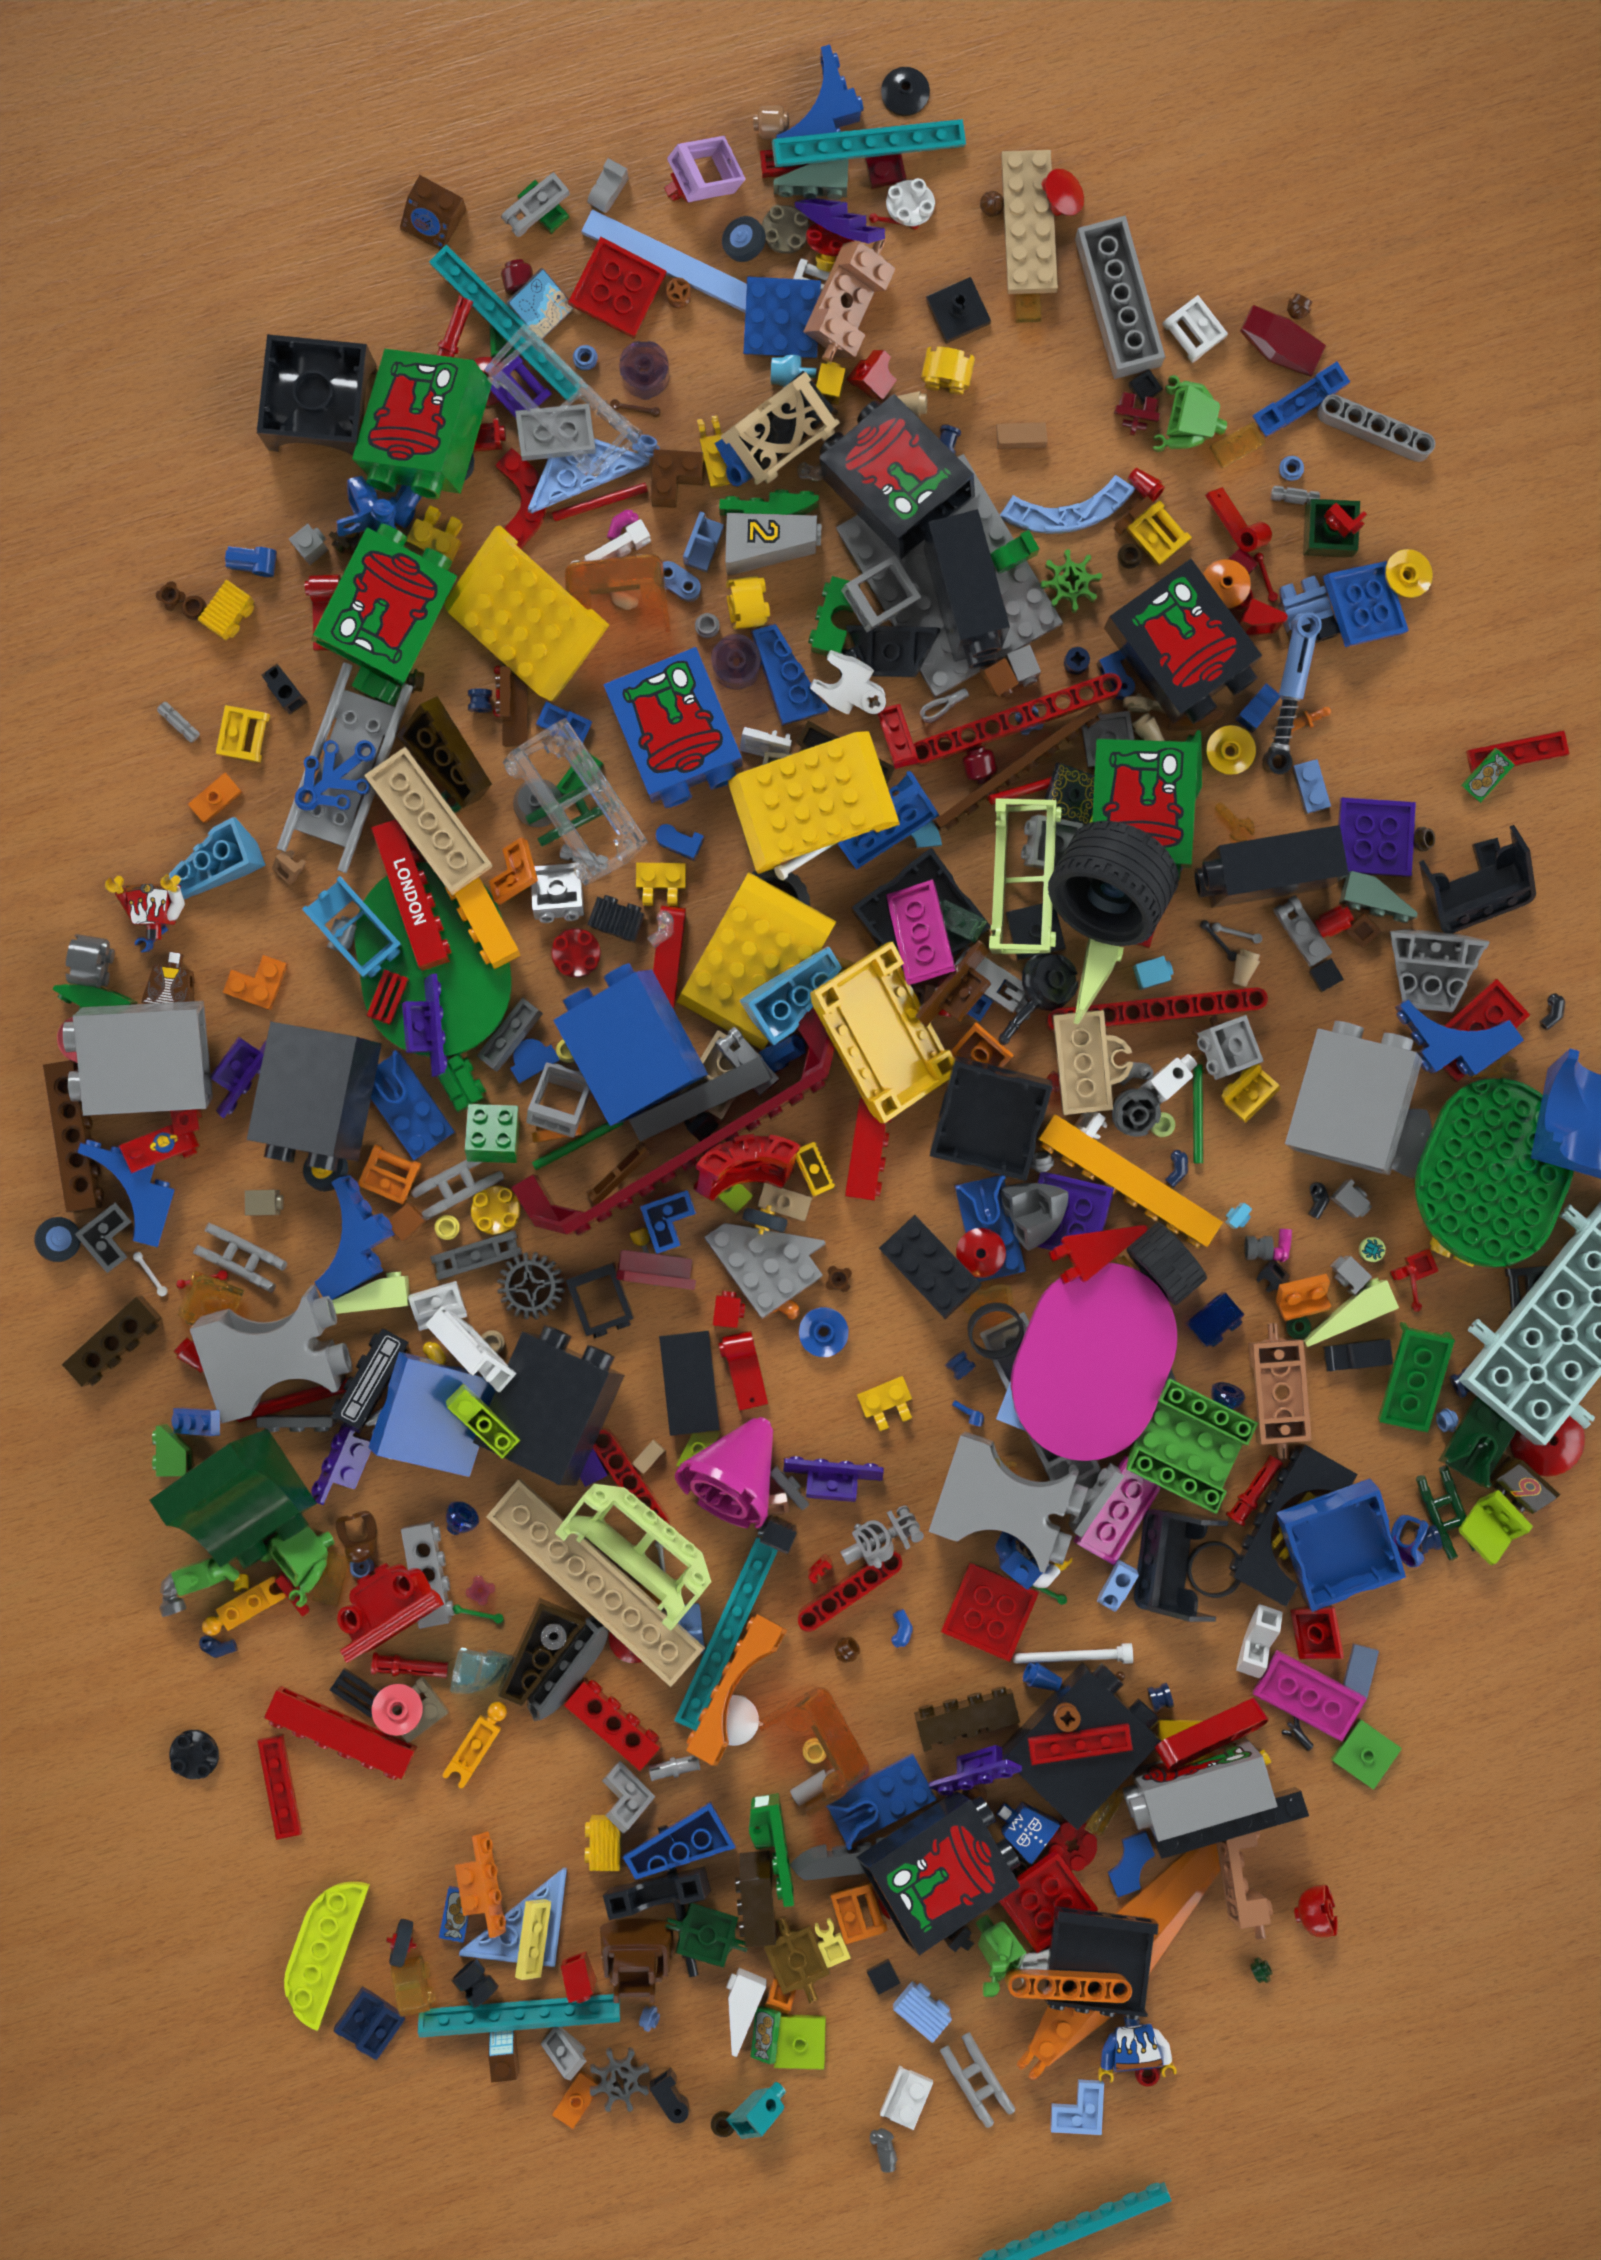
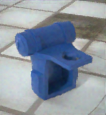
(367, 508)

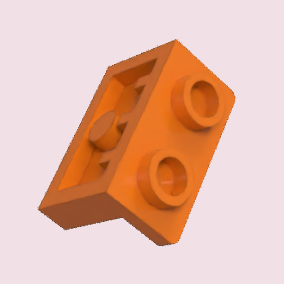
(1303, 1297)

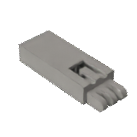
(996, 976)

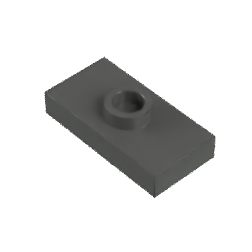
(790, 1486)

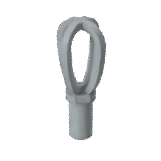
(949, 700)

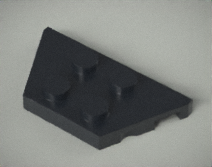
(893, 649)

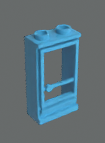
(330, 904)

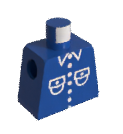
(1027, 1828)

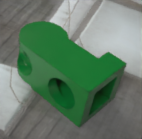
(1015, 552)
(376, 687)

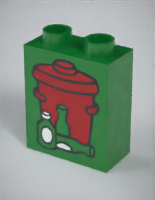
(421, 422)
(385, 604)
(1149, 789)

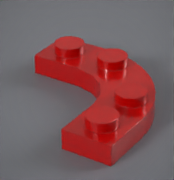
(525, 478)

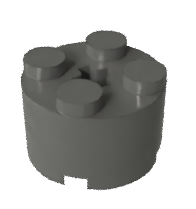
(89, 961)

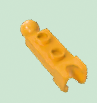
(243, 1607)
(476, 1743)

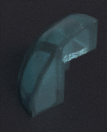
(477, 1670)

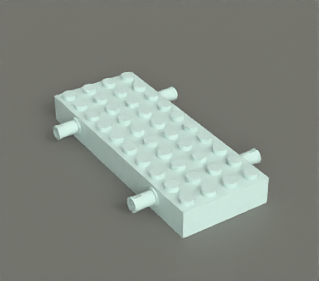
(1549, 1344)

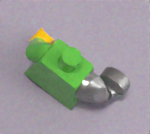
(194, 1578)

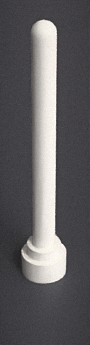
(1121, 1653)

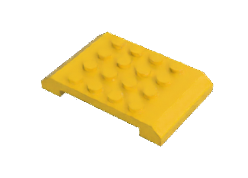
(524, 615)
(812, 800)
(754, 943)
(878, 1037)

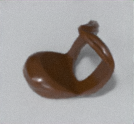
(361, 1550)

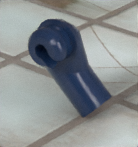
(1180, 1168)
(215, 1648)

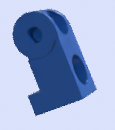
(1113, 665)
(1258, 708)
(678, 842)

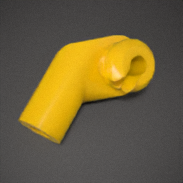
(434, 1352)

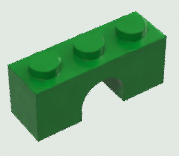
(827, 636)

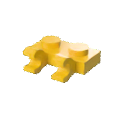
(425, 535)
(660, 876)
(884, 1397)

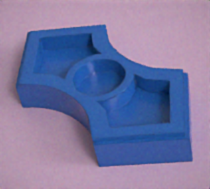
(1126, 1873)

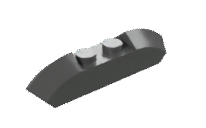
(568, 1670)
(820, 1863)

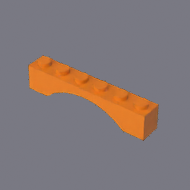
(711, 1735)

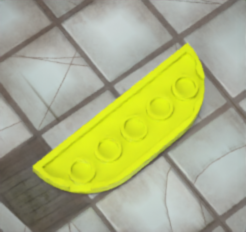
(322, 1949)

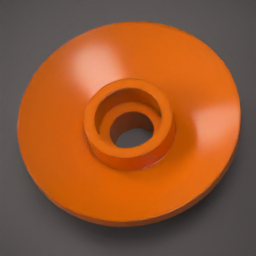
(1240, 581)

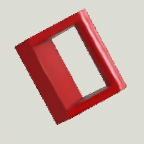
(1261, 618)

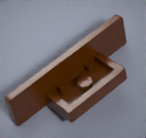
(512, 707)
(959, 990)

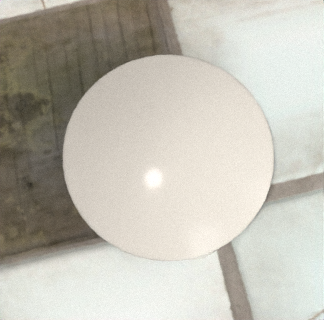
(910, 202)
(741, 1720)

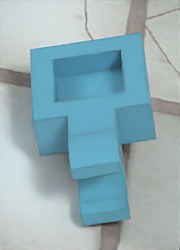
(1239, 1216)

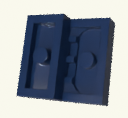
(369, 2023)

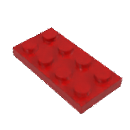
(1484, 1012)

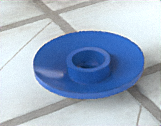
(820, 1345)

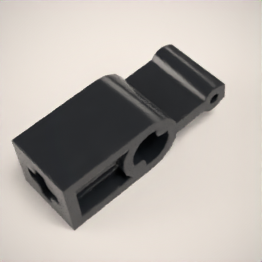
(1358, 1355)

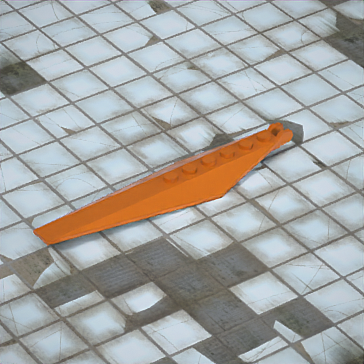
(1168, 1901)

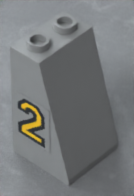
(768, 539)

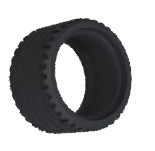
(1127, 861)

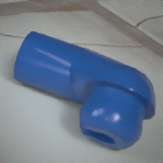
(904, 1631)

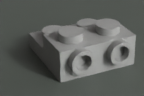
(1035, 828)
(557, 893)
(1229, 1047)

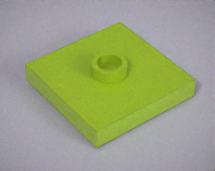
(801, 2042)

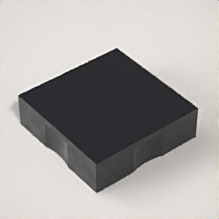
(874, 909)
(990, 1117)

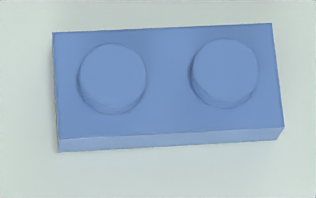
(1311, 786)

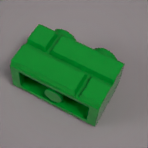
(461, 1084)

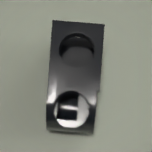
(283, 689)
(670, 2100)

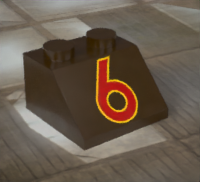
(1523, 1485)

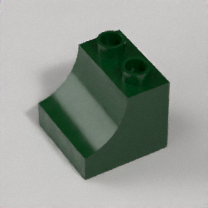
(238, 1500)

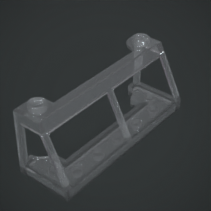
(499, 378)
(564, 742)

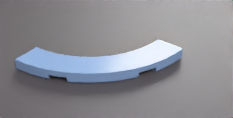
(1071, 517)

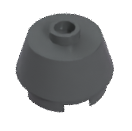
(526, 803)
(1136, 1112)

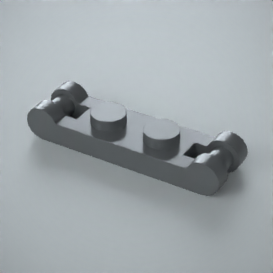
(476, 1255)

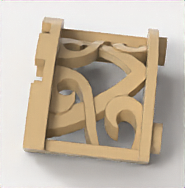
(745, 428)

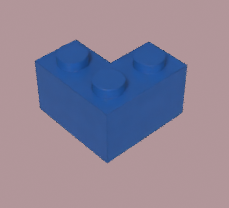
(660, 1218)

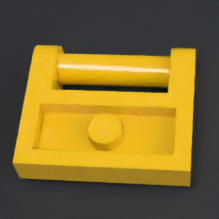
(1153, 538)
(234, 733)

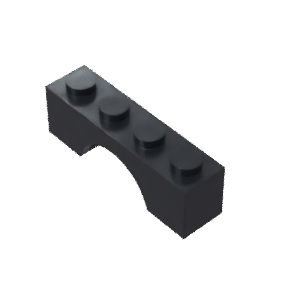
(671, 1888)

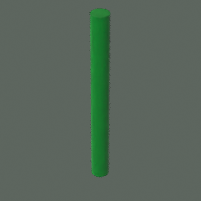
(1198, 1114)
(574, 1144)

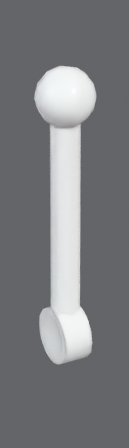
(161, 1290)

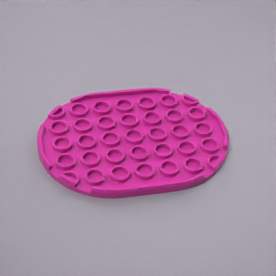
(1094, 1363)

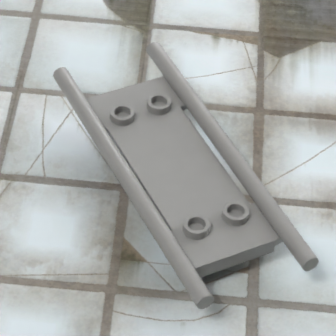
(357, 720)

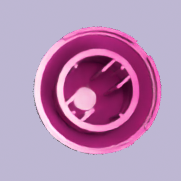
(733, 1474)

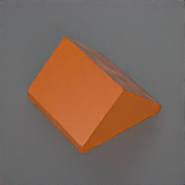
(982, 1047)

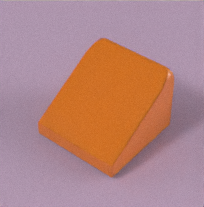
(778, 2001)

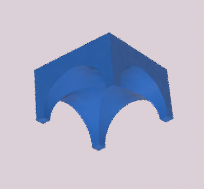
(1570, 1117)

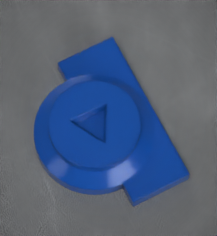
(531, 1058)

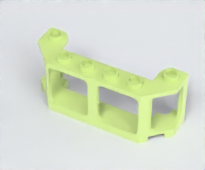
(633, 1557)

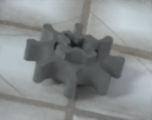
(612, 2087)

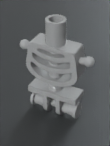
(903, 1527)

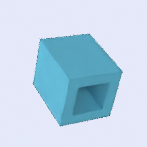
(1153, 972)

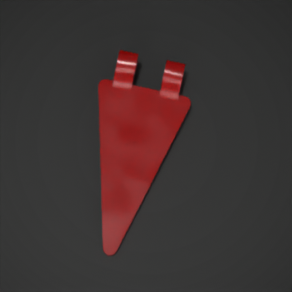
(1094, 1250)

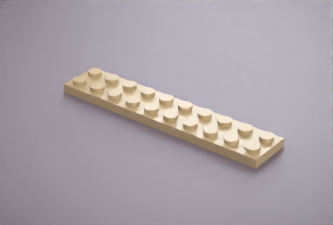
(595, 1583)

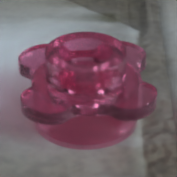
(472, 1592)

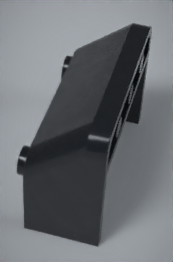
(1469, 901)
(1164, 1563)

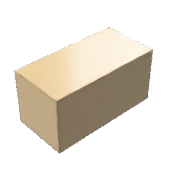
(648, 1456)

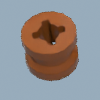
(677, 287)
(1066, 1711)

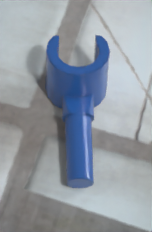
(149, 943)
(976, 1417)

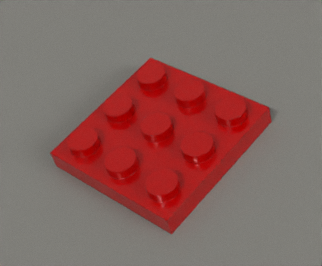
(617, 287)
(989, 1611)
(1042, 1888)

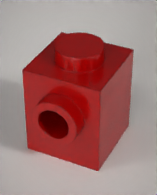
(728, 1310)

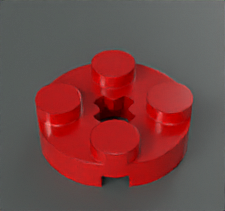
(1086, 1842)

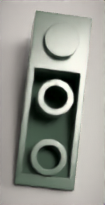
(815, 180)
(1371, 894)

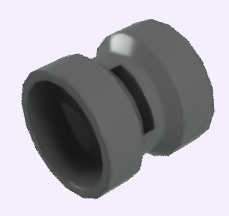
(1259, 1248)

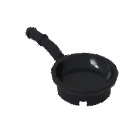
(1048, 984)

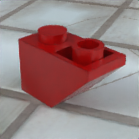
(578, 1977)

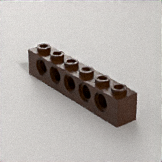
(75, 1200)

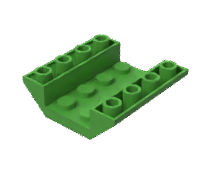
(1190, 1445)

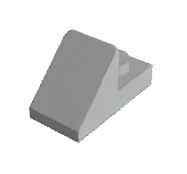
(564, 2052)

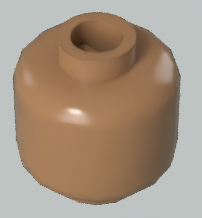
(771, 121)

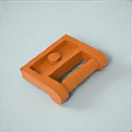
(385, 1182)
(850, 1913)

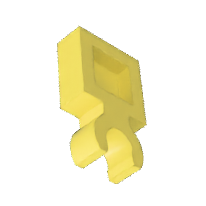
(832, 1946)

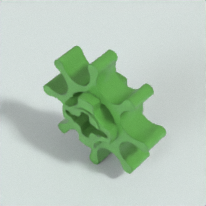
(1064, 588)

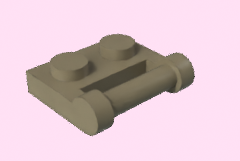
(432, 1709)

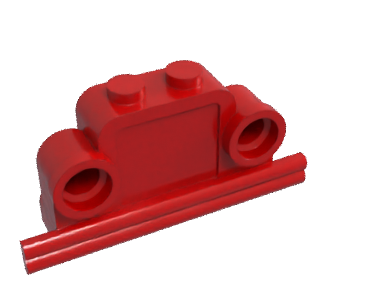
(385, 1607)

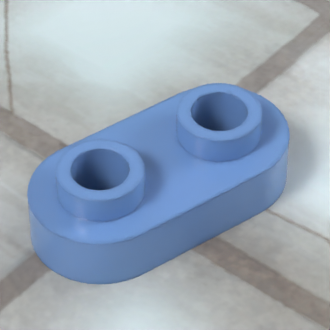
(679, 579)

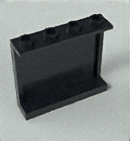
(1103, 1944)

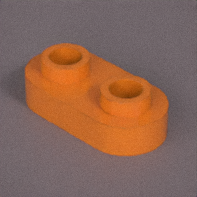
(546, 1135)

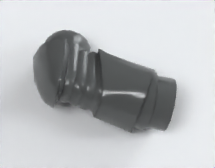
(885, 2149)

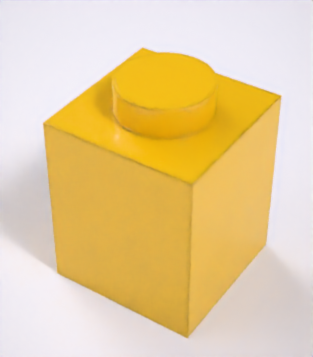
(831, 381)

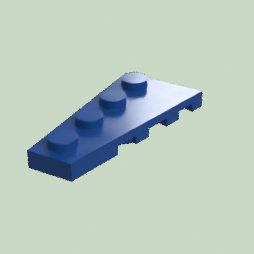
(786, 678)

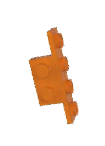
(480, 1887)

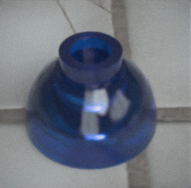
(1227, 1395)
(461, 1518)

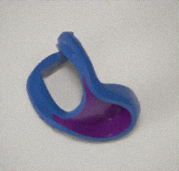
(1409, 1553)

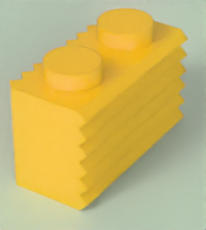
(227, 610)
(814, 1169)
(605, 1844)

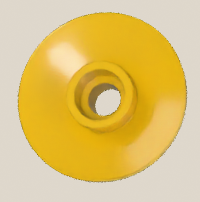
(1417, 569)
(1239, 741)

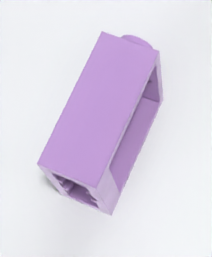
(689, 177)

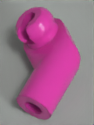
(619, 521)
(1284, 1245)

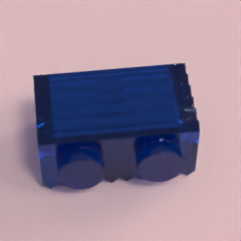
(1215, 1319)

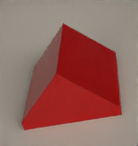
(1317, 1633)

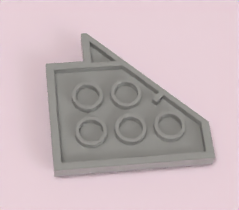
(766, 1266)

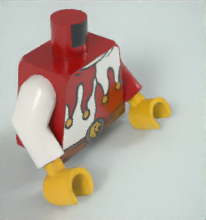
(150, 903)

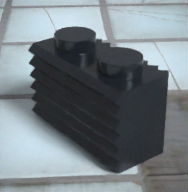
(616, 918)
(777, 1534)

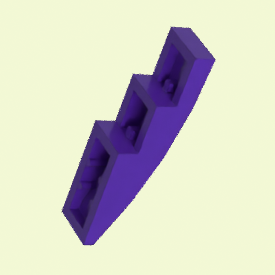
(835, 218)

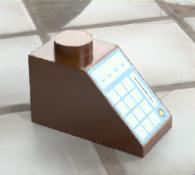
(503, 2056)

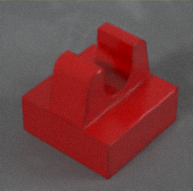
(674, 189)

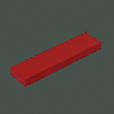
(1524, 750)
(1080, 1744)
(279, 1787)

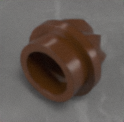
(992, 203)
(1299, 306)
(847, 1650)

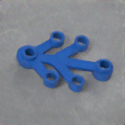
(332, 778)

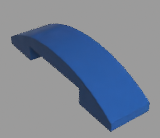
(1301, 400)

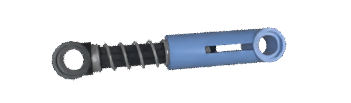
(1292, 689)

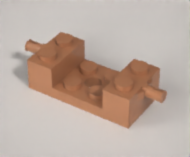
(857, 275)
(1276, 1364)
(1244, 1905)

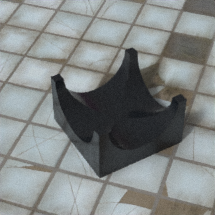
(313, 392)

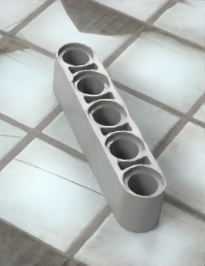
(1388, 427)

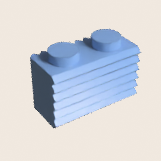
(923, 2011)

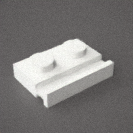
(427, 1303)
(906, 2097)

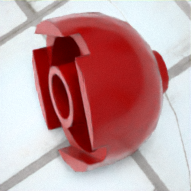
(1316, 1912)

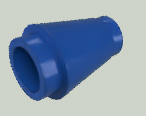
(1040, 1677)

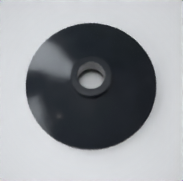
(905, 101)

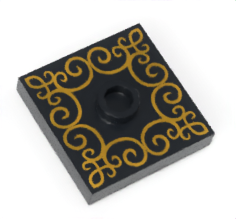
(1073, 792)

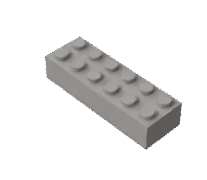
(1119, 297)

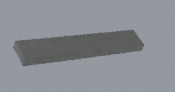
(700, 1098)

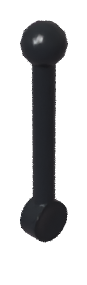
(1205, 925)

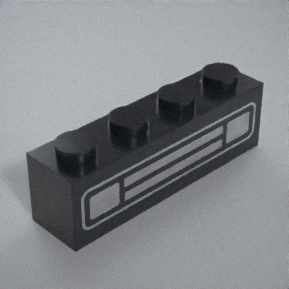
(369, 1382)

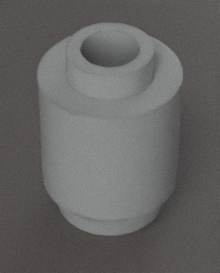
(348, 935)

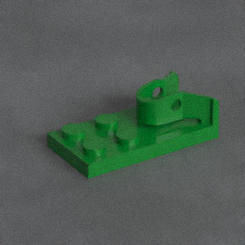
(1416, 1378)
(767, 1815)

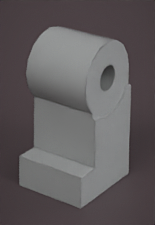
(608, 186)

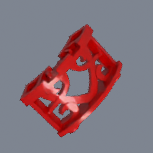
(746, 1160)

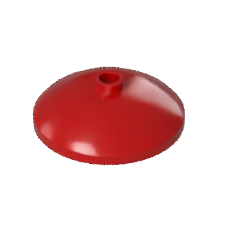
(1555, 1458)

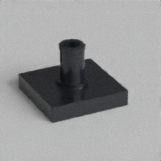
(958, 310)

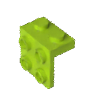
(1493, 1526)

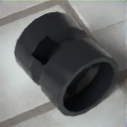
(474, 1983)

